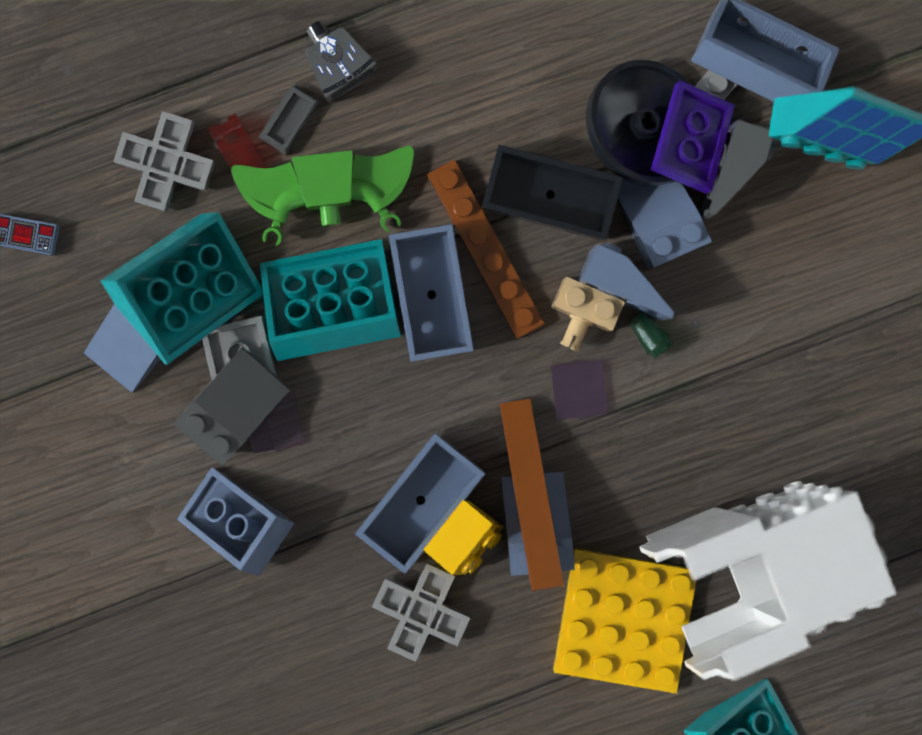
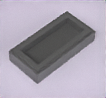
(289, 120)

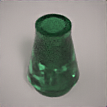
(650, 335)

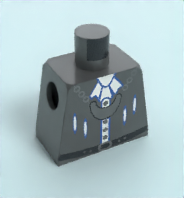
(337, 61)

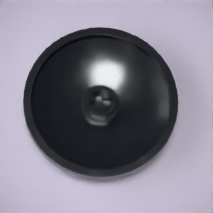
(628, 118)

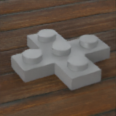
(164, 161)
(421, 611)

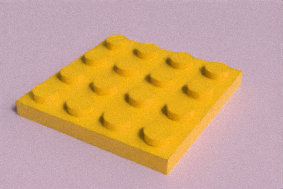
(624, 621)

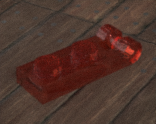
(242, 150)

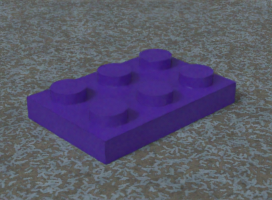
(693, 137)

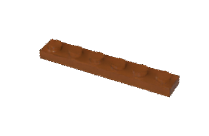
(485, 249)

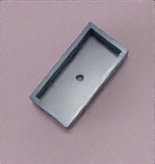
(763, 52)
(424, 263)
(401, 526)

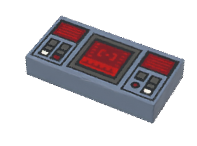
(28, 235)

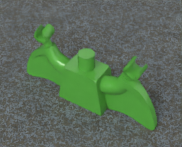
(325, 184)

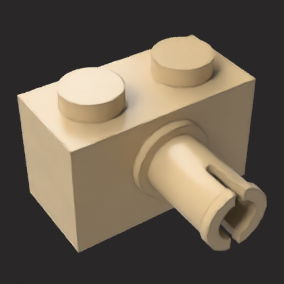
(585, 308)

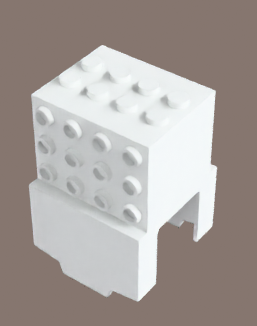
(795, 564)

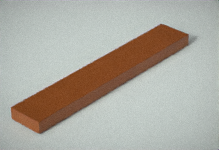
(531, 495)

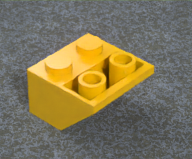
(464, 539)

